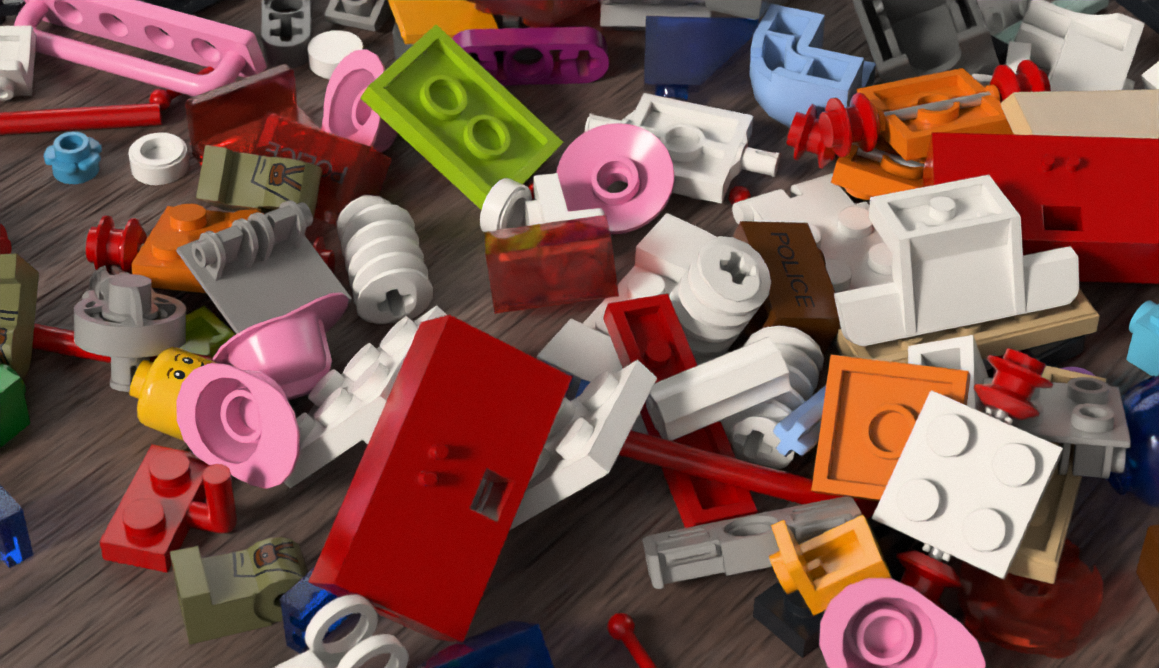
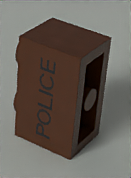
(800, 284)

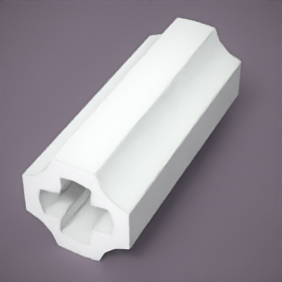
(718, 389)

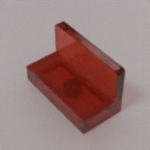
(235, 112)

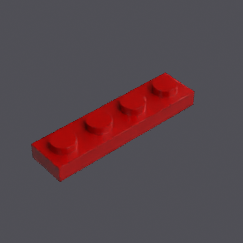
(652, 334)

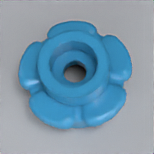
(74, 157)

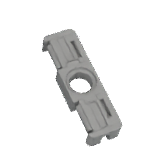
(739, 542)

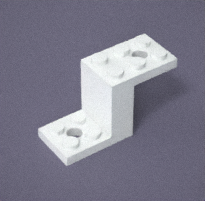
(576, 453)

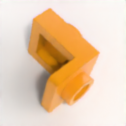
(827, 562)

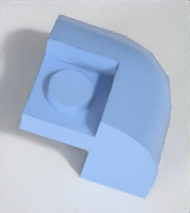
(793, 69)

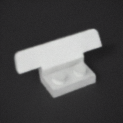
(953, 265)

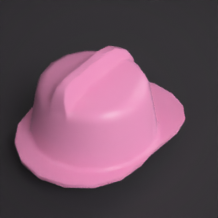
(345, 111)
(289, 346)
(239, 422)
(893, 627)

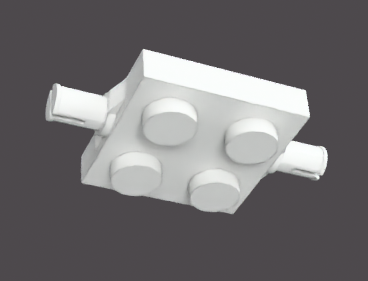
(703, 143)

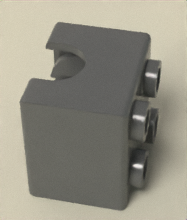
(926, 37)

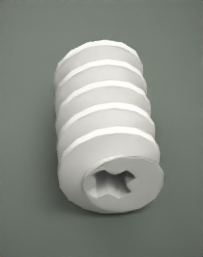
(383, 260)
(720, 295)
(752, 430)

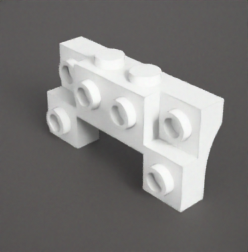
(1080, 48)

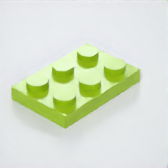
(460, 117)

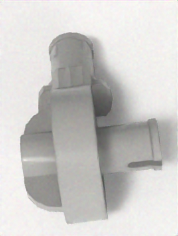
(127, 322)

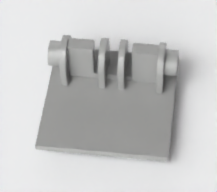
(261, 266)
(1085, 415)

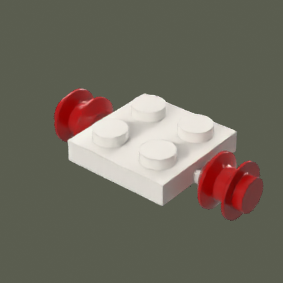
(970, 479)

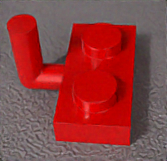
(163, 506)

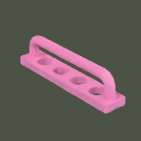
(234, 52)

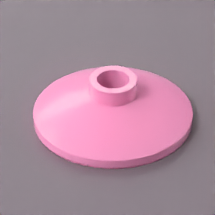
(613, 155)

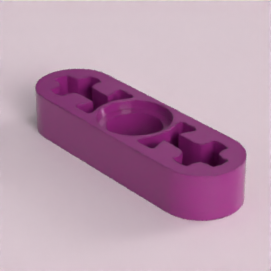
(545, 71)

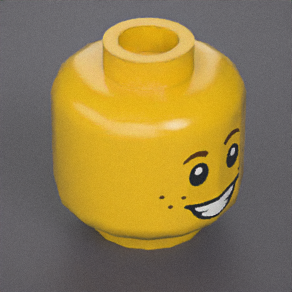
(158, 386)

